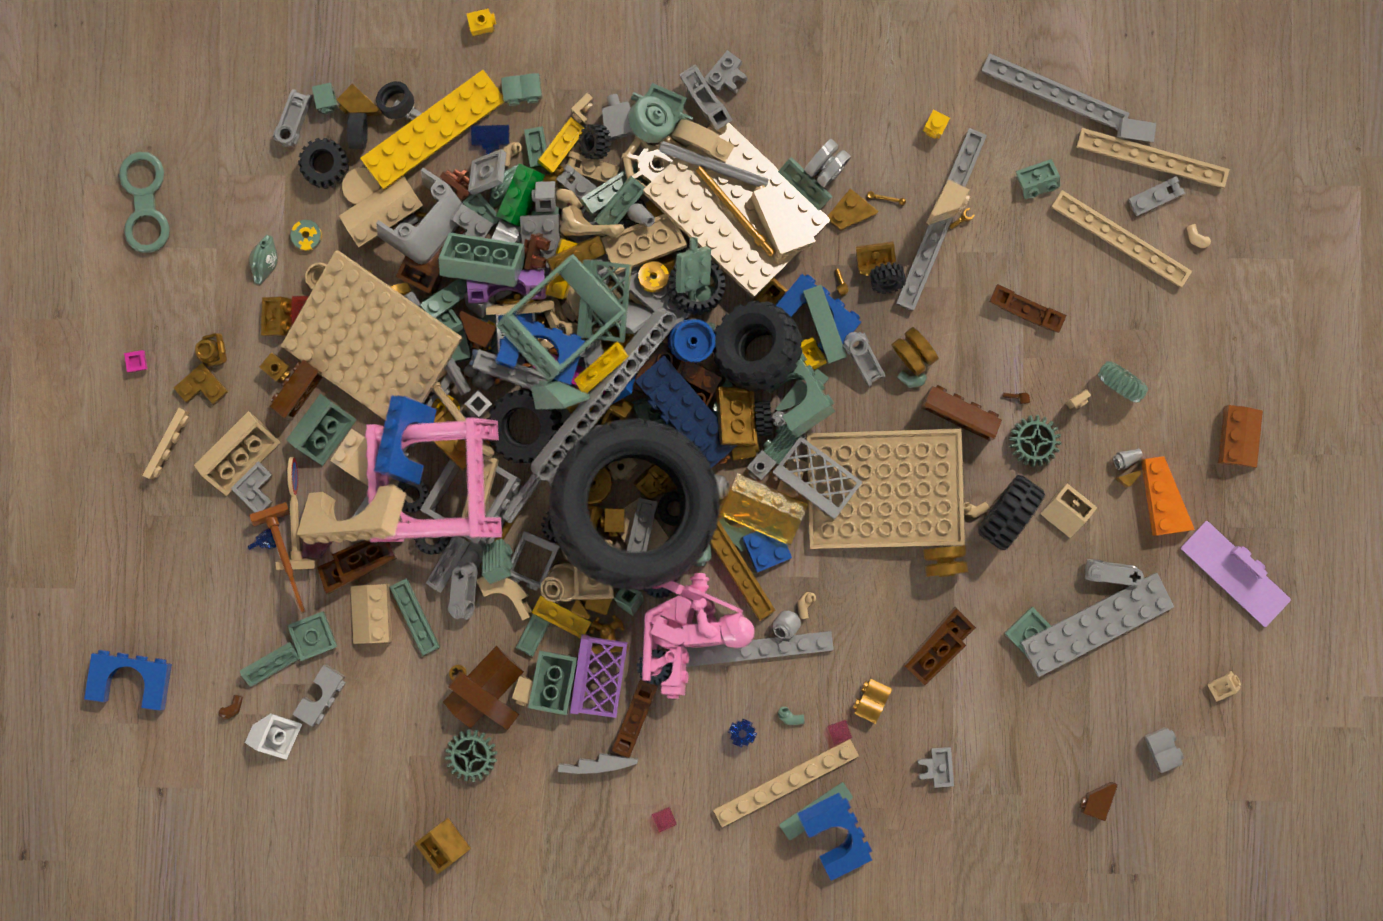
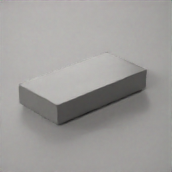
(1136, 130)

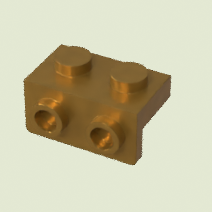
(874, 255)

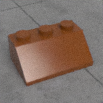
(1240, 436)

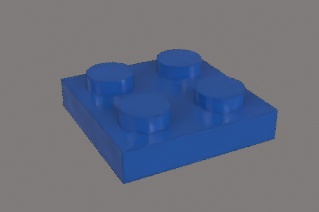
(765, 550)

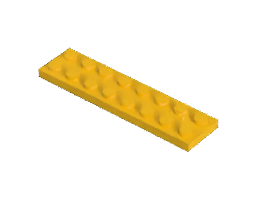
(433, 129)

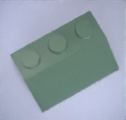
(321, 429)
(553, 682)

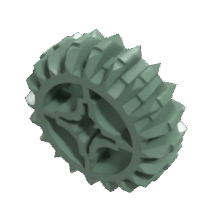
(1123, 381)
(1035, 432)
(462, 753)

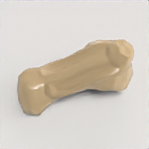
(577, 225)

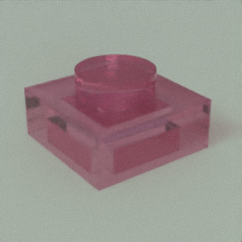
(839, 731)
(664, 819)

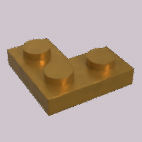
(201, 380)

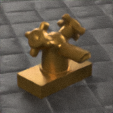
(607, 631)

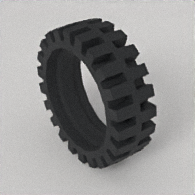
(693, 306)

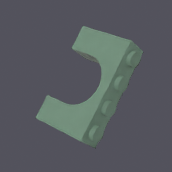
(815, 405)

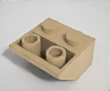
(1068, 510)

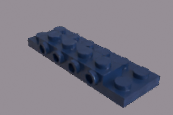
(683, 409)

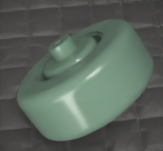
(651, 119)

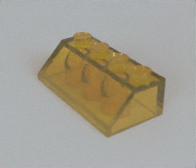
(764, 509)

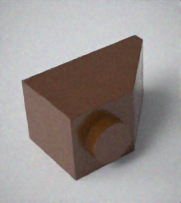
(478, 331)
(1098, 801)

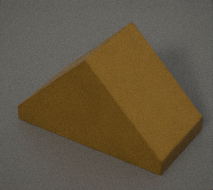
(772, 292)

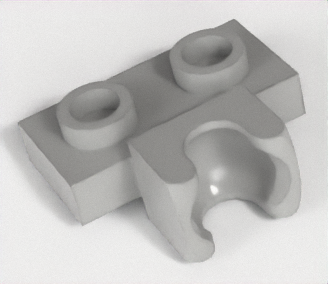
(726, 73)
(938, 767)

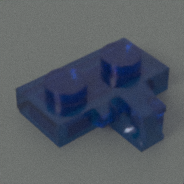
(490, 136)

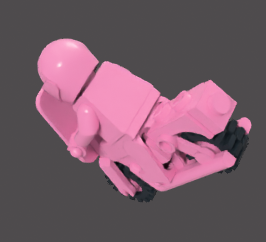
(664, 628)

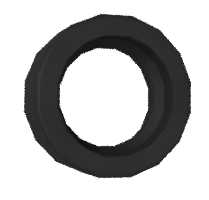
(388, 91)
(357, 130)

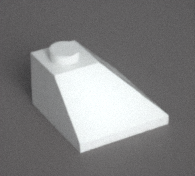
(273, 735)

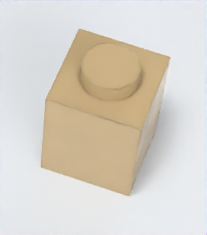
(523, 691)

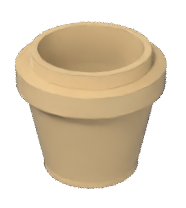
(559, 583)

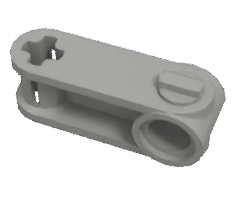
(292, 118)
(863, 357)
(1112, 572)
(463, 591)

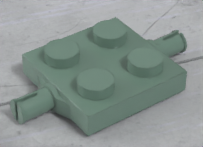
(673, 100)
(693, 269)

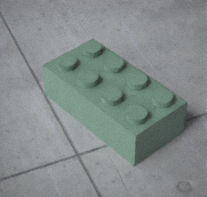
(481, 259)

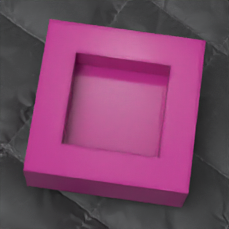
(135, 361)

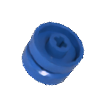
(680, 343)

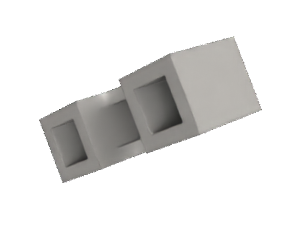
(330, 682)

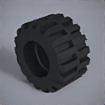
(314, 150)

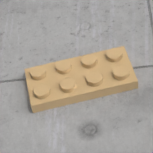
(644, 243)

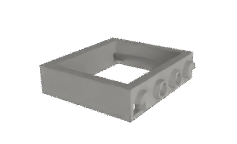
(444, 482)

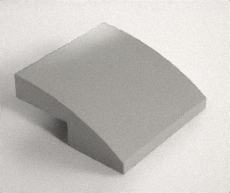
(636, 317)

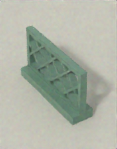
(586, 313)

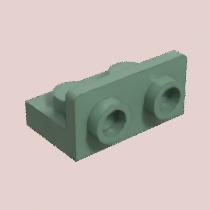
(1038, 179)

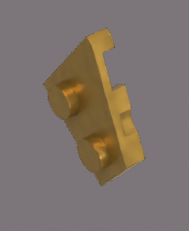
(850, 210)

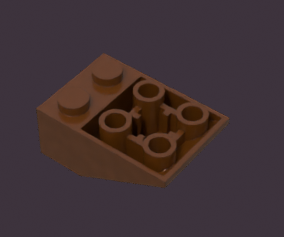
(422, 276)

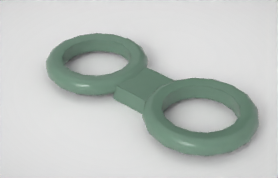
(144, 202)

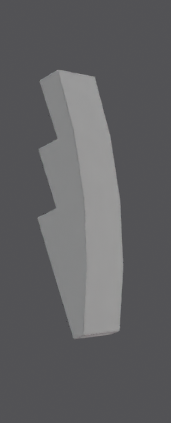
(606, 763)

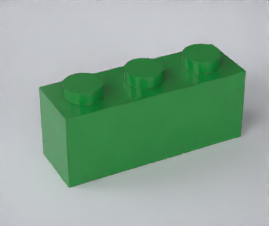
(519, 194)

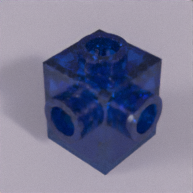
(742, 725)

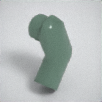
(912, 381)
(790, 719)

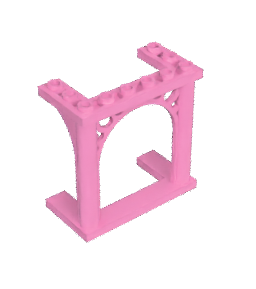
(474, 431)

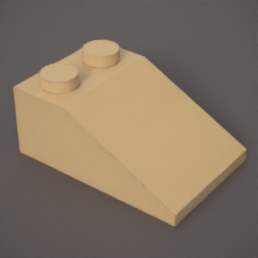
(352, 456)

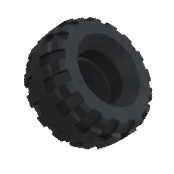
(740, 329)

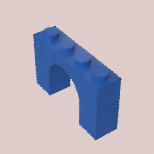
(794, 298)
(564, 345)
(390, 456)
(155, 676)
(834, 813)

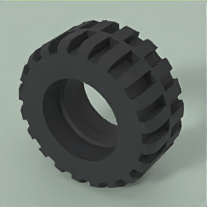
(506, 444)
(1011, 512)

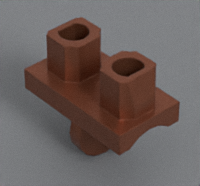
(457, 182)
(532, 249)

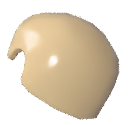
(314, 273)

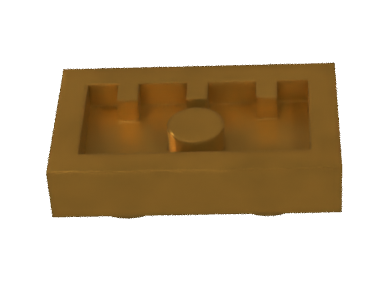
(276, 316)

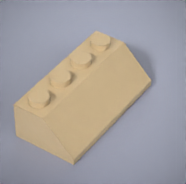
(385, 205)
(236, 453)

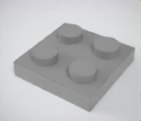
(487, 172)

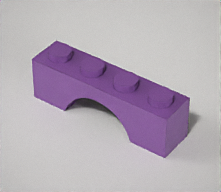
(527, 281)

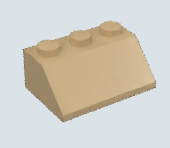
(950, 201)
(371, 613)

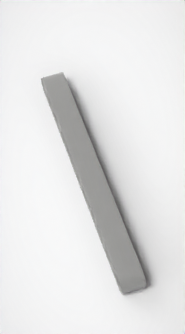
(612, 389)

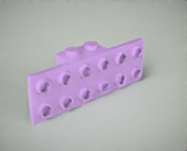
(1236, 573)

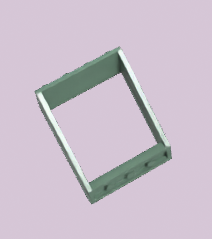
(591, 292)

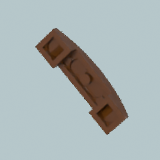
(1027, 309)
(483, 700)
(634, 718)

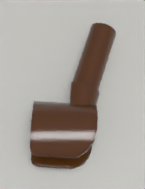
(1023, 397)

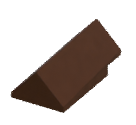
(354, 563)
(940, 646)
(493, 674)

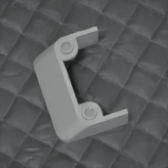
(428, 237)

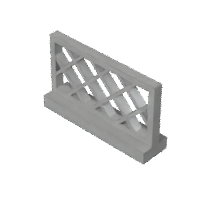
(807, 491)

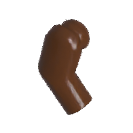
(233, 709)

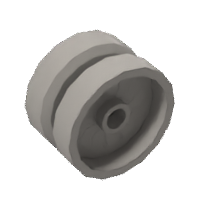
(825, 161)

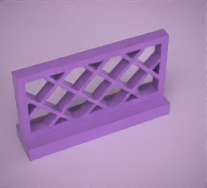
(583, 670)

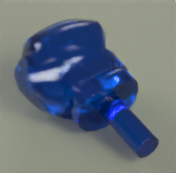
(264, 539)

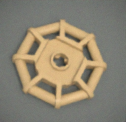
(644, 160)

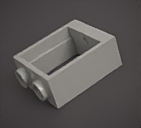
(533, 584)

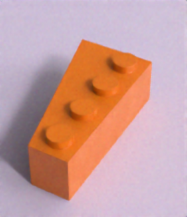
(1163, 499)

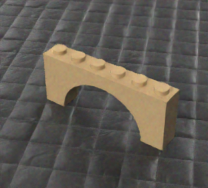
(376, 521)

